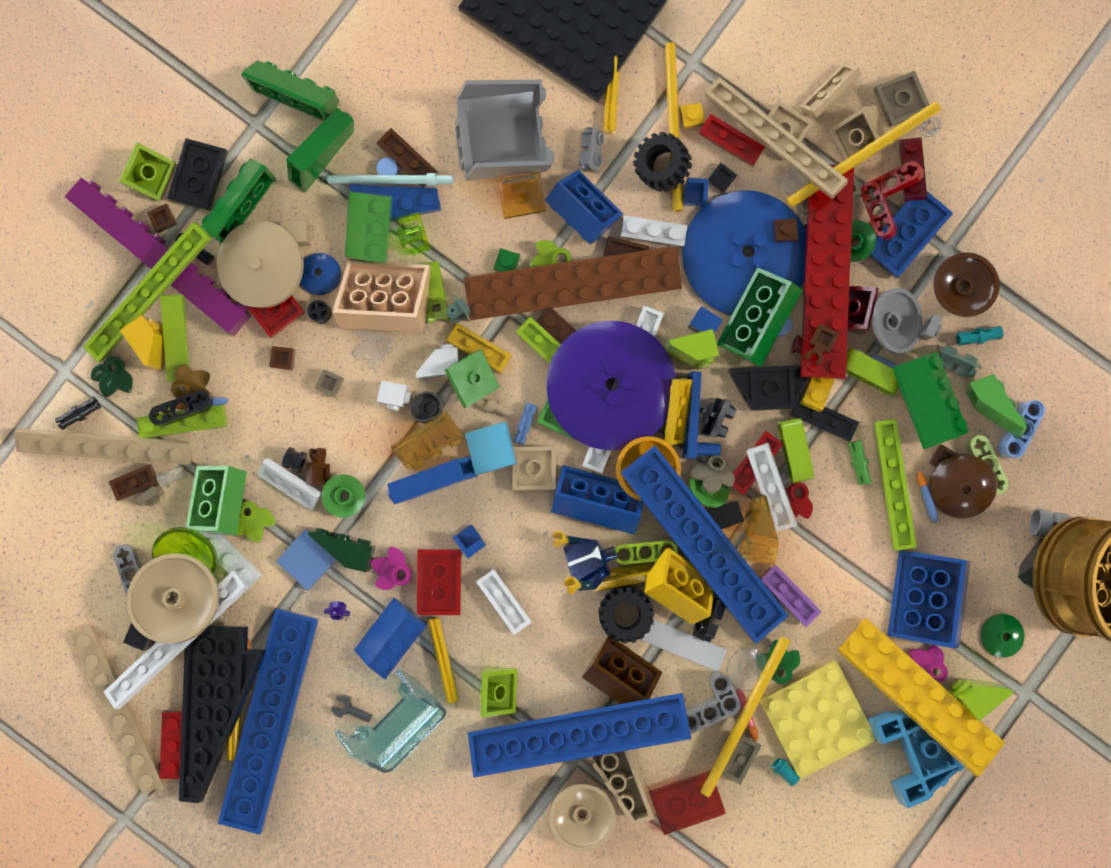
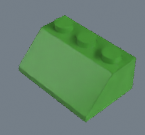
(368, 226)
(216, 500)

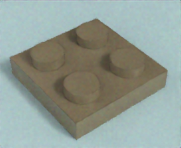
(901, 98)

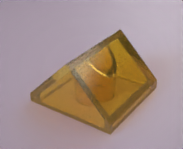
(521, 195)

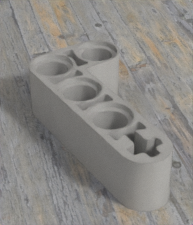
(715, 702)

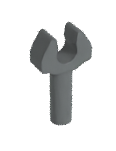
(349, 709)

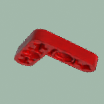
(882, 191)

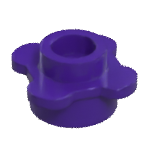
(337, 610)

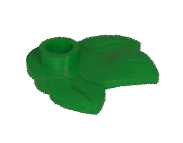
(789, 662)

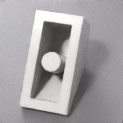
(438, 361)

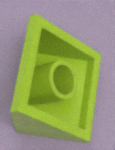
(147, 172)
(498, 691)

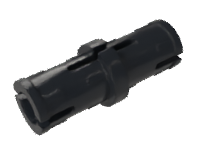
(78, 413)

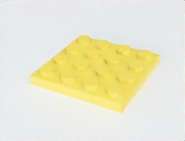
(817, 719)

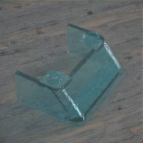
(399, 730)

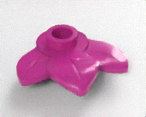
(388, 569)
(929, 660)

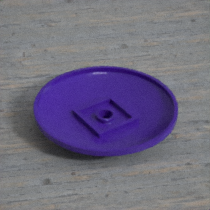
(579, 388)

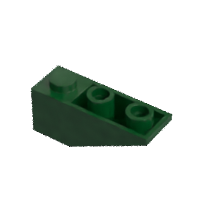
(349, 553)

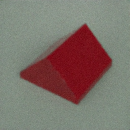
(861, 308)

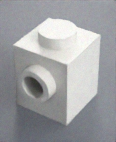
(393, 395)

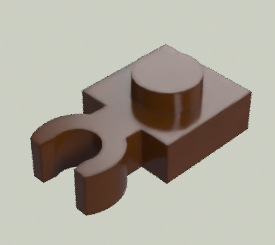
(822, 341)

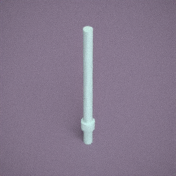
(430, 179)

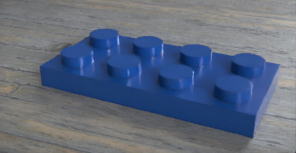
(915, 227)

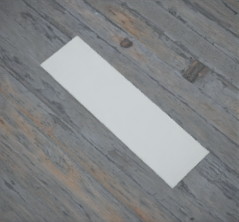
(685, 645)

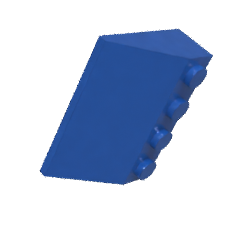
(929, 599)

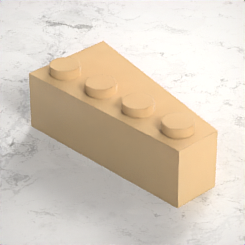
(627, 784)

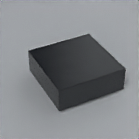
(722, 177)

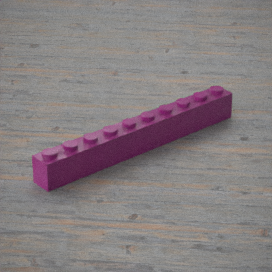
(150, 249)

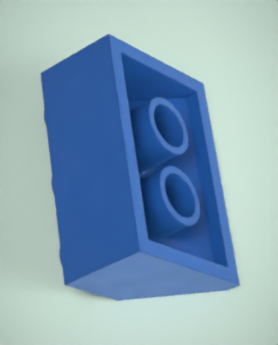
(583, 206)
(390, 638)

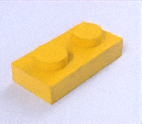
(817, 393)

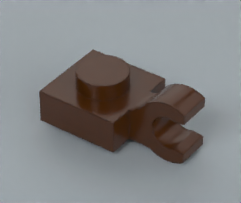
(317, 471)

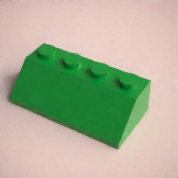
(291, 90)
(239, 200)
(759, 316)
(930, 400)

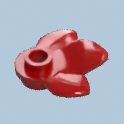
(800, 505)

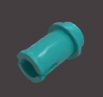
(785, 771)

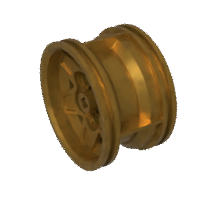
(1075, 577)

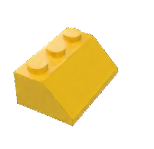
(679, 587)

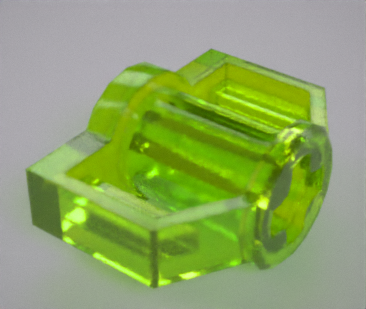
(419, 228)

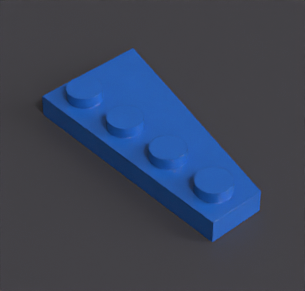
(405, 199)

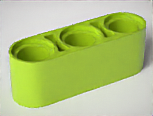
(871, 372)
(795, 450)
(634, 556)

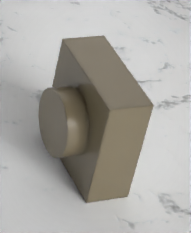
(329, 383)
(150, 497)

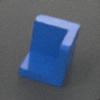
(695, 192)
(704, 321)
(469, 541)

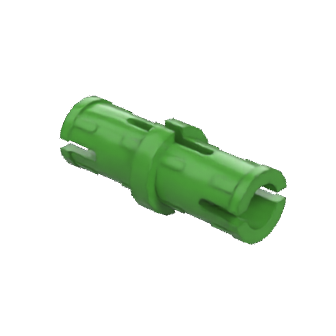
(860, 462)

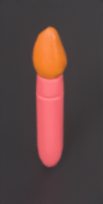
(751, 728)

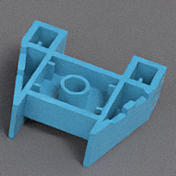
(928, 760)

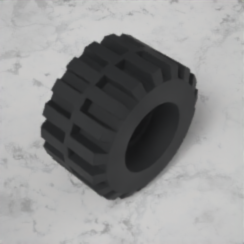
(651, 150)
(639, 628)

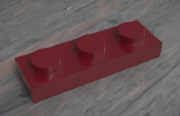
(912, 150)

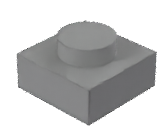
(931, 327)

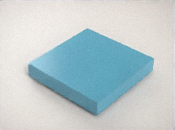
(491, 448)

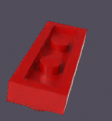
(731, 140)
(744, 472)
(170, 744)

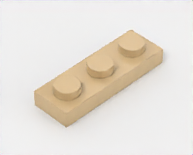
(830, 90)

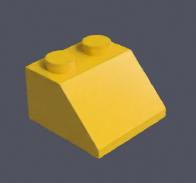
(147, 341)

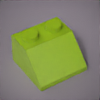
(979, 696)

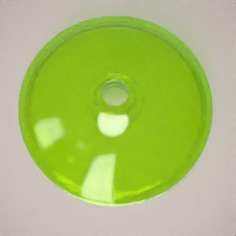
(180, 541)

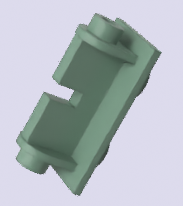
(458, 310)
(965, 364)

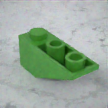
(991, 401)

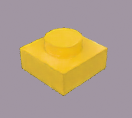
(692, 115)

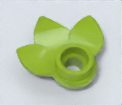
(548, 253)
(254, 524)

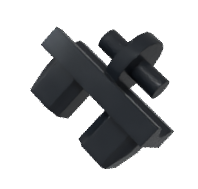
(714, 417)

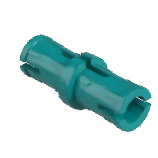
(979, 335)

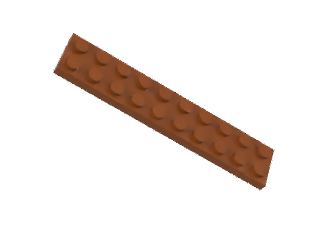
(573, 282)

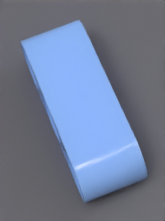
(1021, 444)

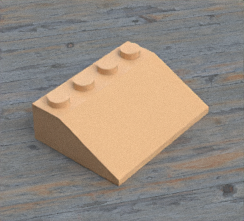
(383, 296)

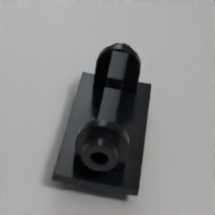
(706, 628)

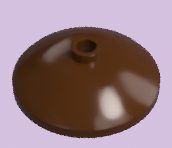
(979, 283)
(955, 473)

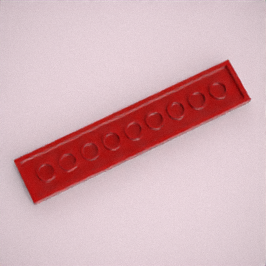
(827, 278)

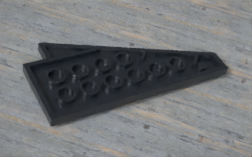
(215, 688)

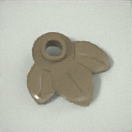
(713, 477)

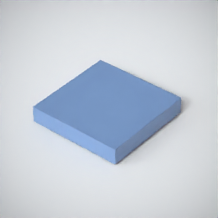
(306, 560)

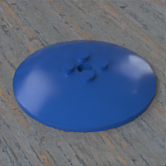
(716, 240)

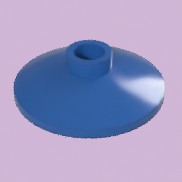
(327, 280)

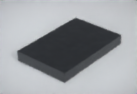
(197, 174)

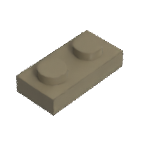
(741, 759)

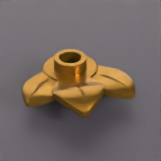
(191, 380)

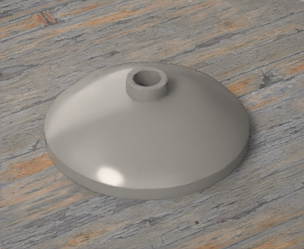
(897, 320)

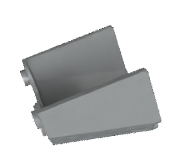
(501, 128)

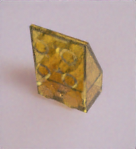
(761, 537)

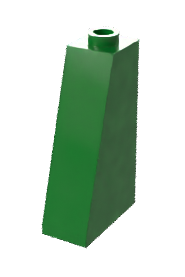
(319, 149)

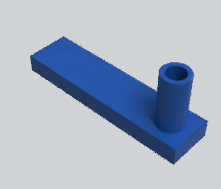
(691, 447)

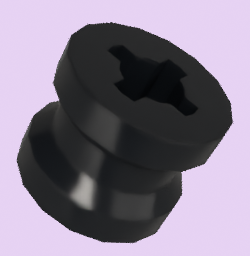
(315, 310)
(294, 459)

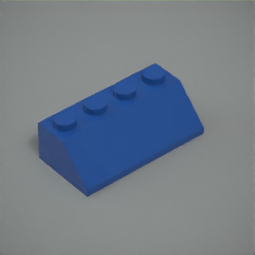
(596, 500)

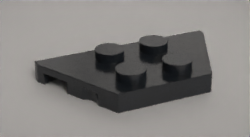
(769, 386)

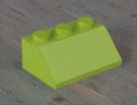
(694, 350)

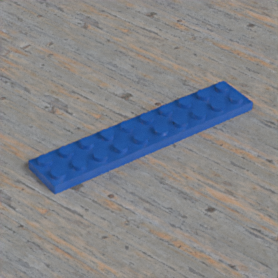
(704, 544)
(268, 721)
(579, 735)

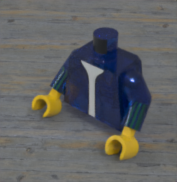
(585, 561)

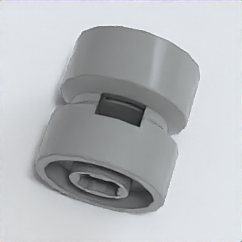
(1044, 520)

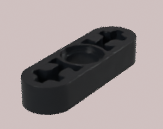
(164, 408)

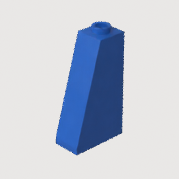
(431, 480)

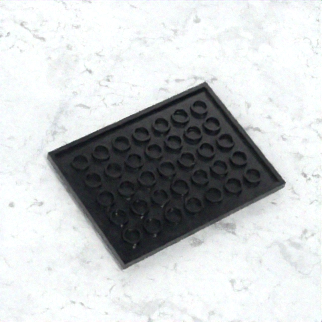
(570, 36)

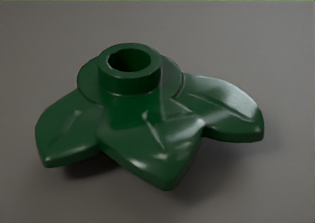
(112, 380)

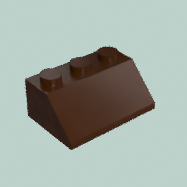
(621, 673)

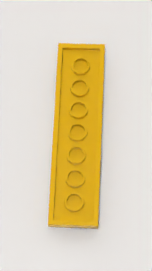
(921, 697)

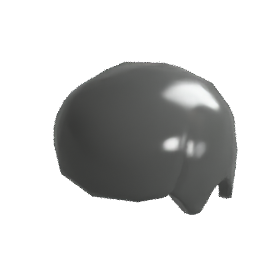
(426, 407)

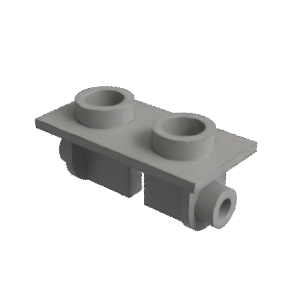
(592, 139)

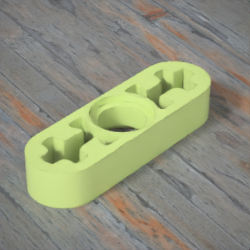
(986, 447)

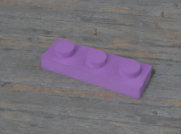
(790, 595)

